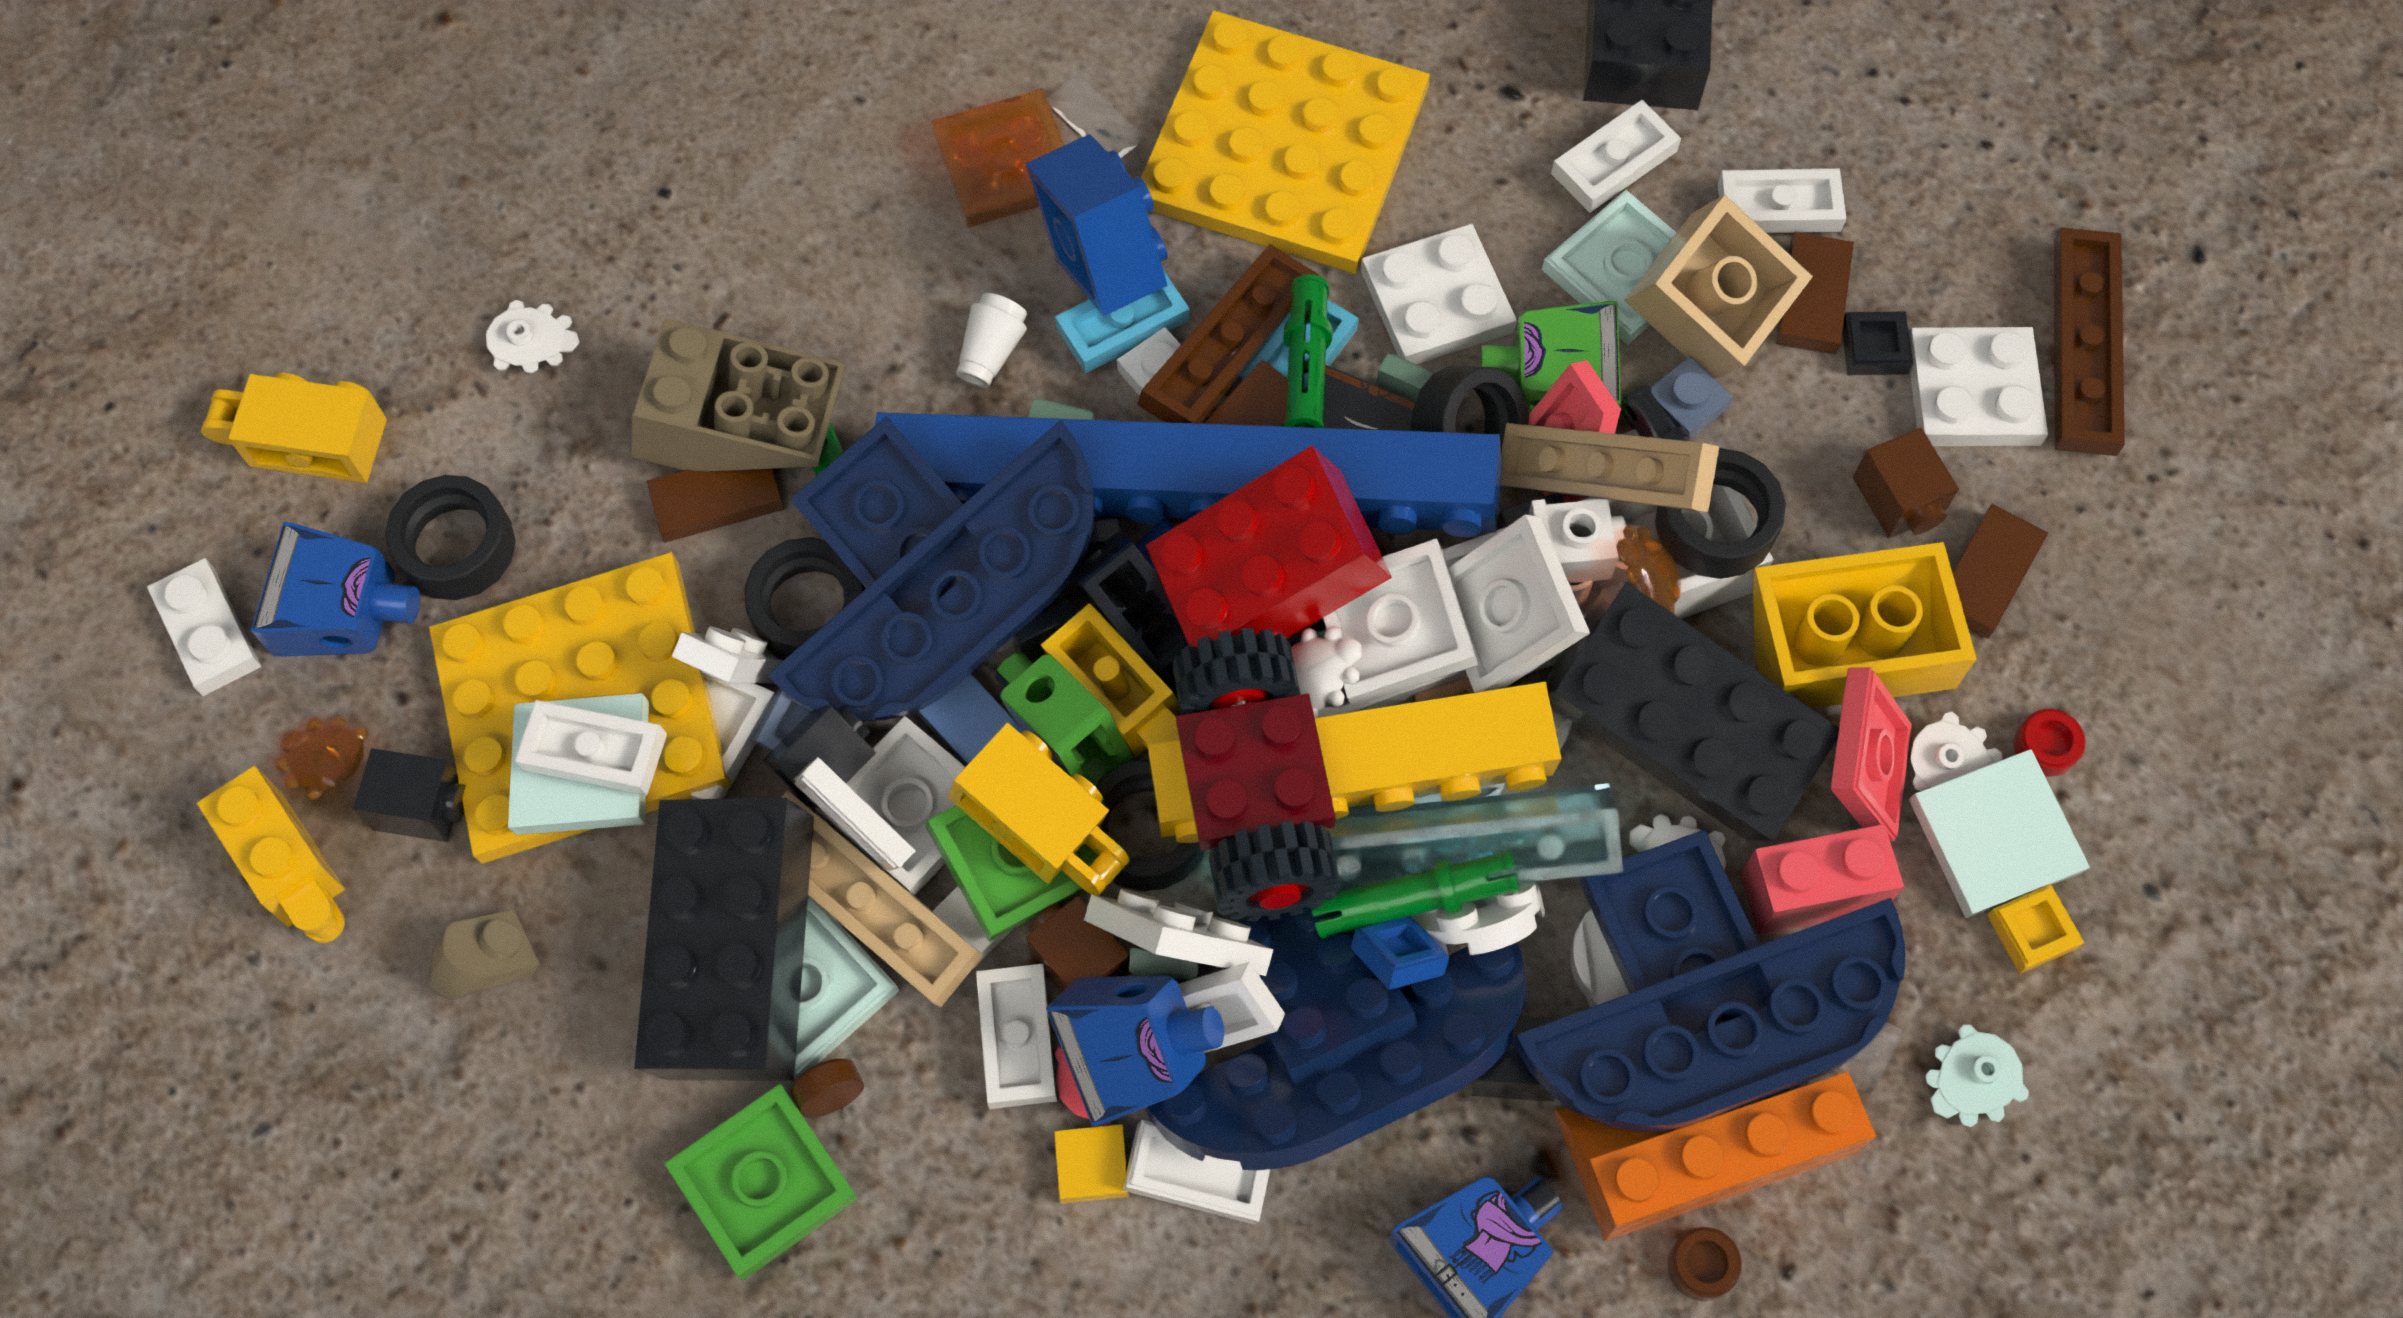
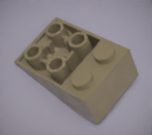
(732, 402)

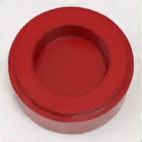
(2054, 739)

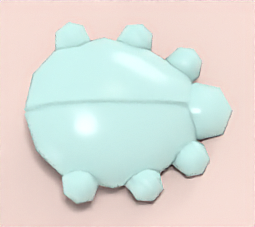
(1976, 1077)

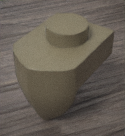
(481, 955)

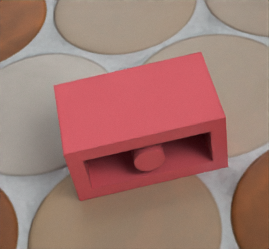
(1820, 878)

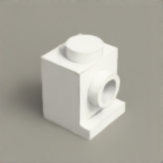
(1580, 557)

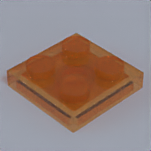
(989, 150)

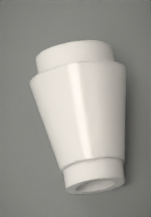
(990, 337)

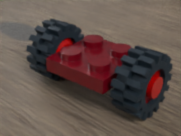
(1255, 775)

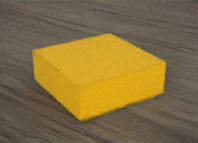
(2035, 928)
(1091, 1163)

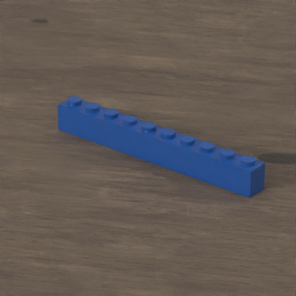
(1183, 468)

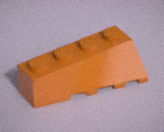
(1658, 1175)

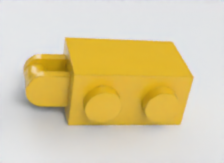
(299, 426)
(1117, 678)
(1038, 810)
(276, 854)

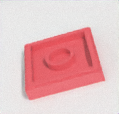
(1871, 752)

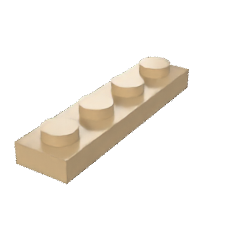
(1609, 466)
(885, 914)

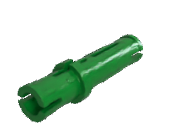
(1307, 307)
(1418, 893)

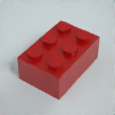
(1270, 554)

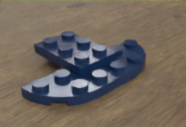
(937, 573)
(1708, 1006)
(1345, 1049)

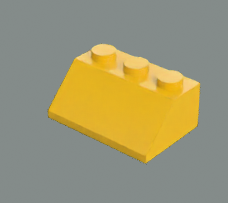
(1861, 610)

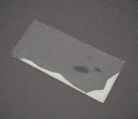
(1091, 114)

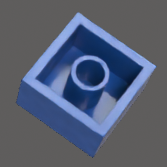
(1099, 223)

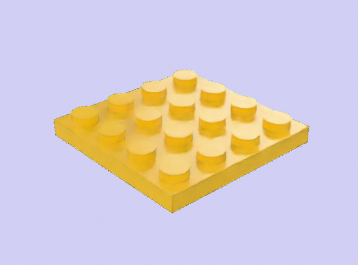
(1284, 141)
(566, 644)

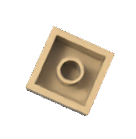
(1718, 287)

